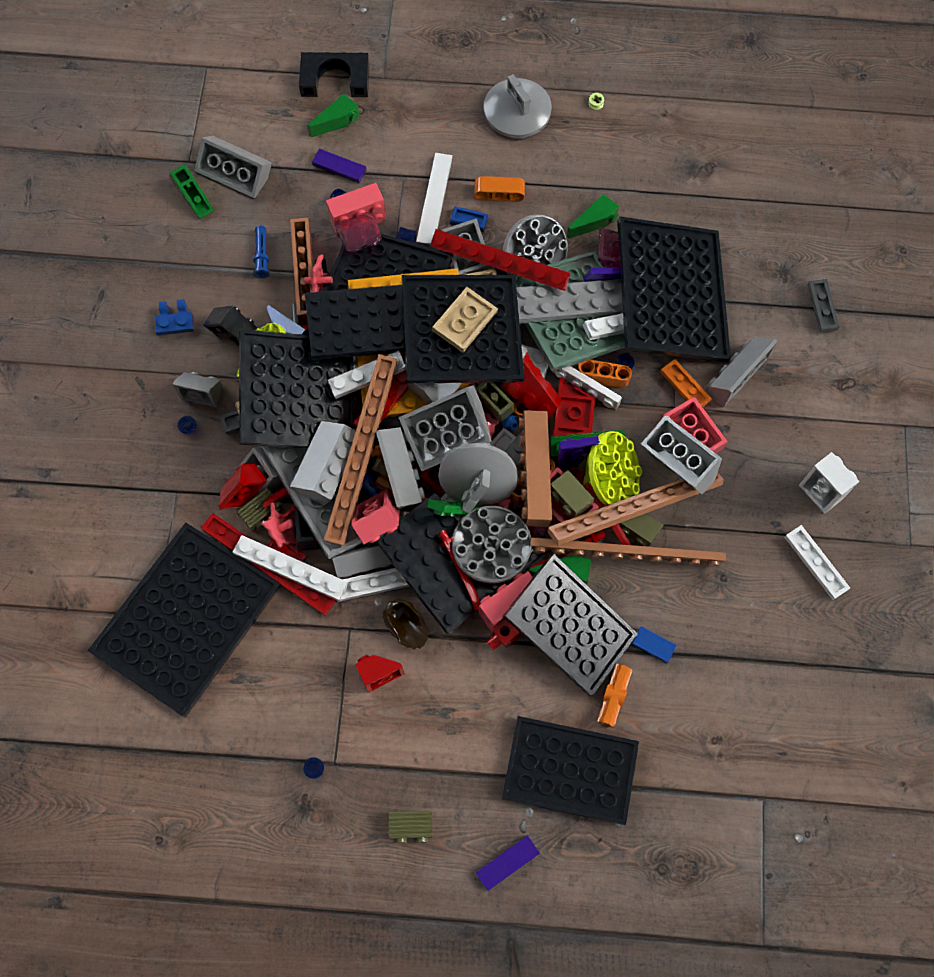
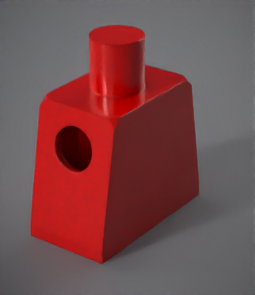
(498, 638)

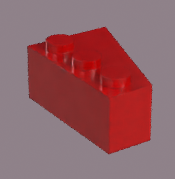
(534, 391)

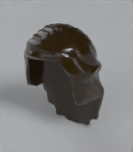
(405, 623)

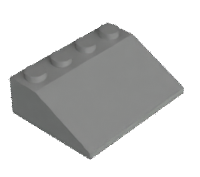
(445, 425)

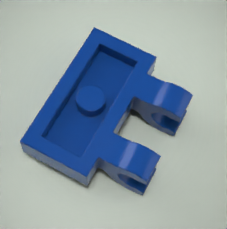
(174, 323)

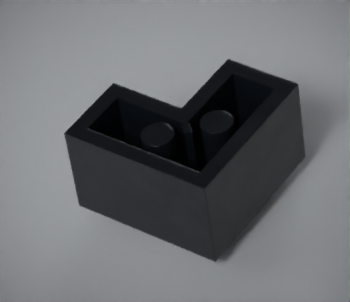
(228, 322)

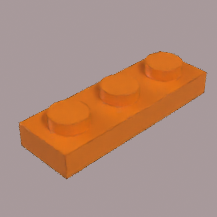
(684, 383)

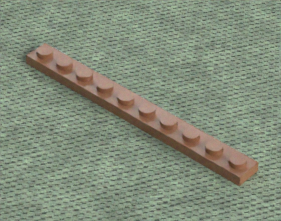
(360, 450)
(624, 510)
(634, 552)

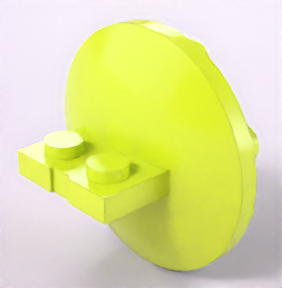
(613, 468)

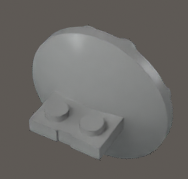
(517, 107)
(537, 239)
(477, 475)
(491, 544)

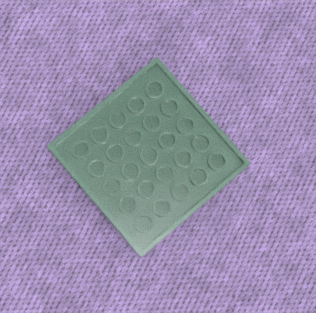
(565, 340)

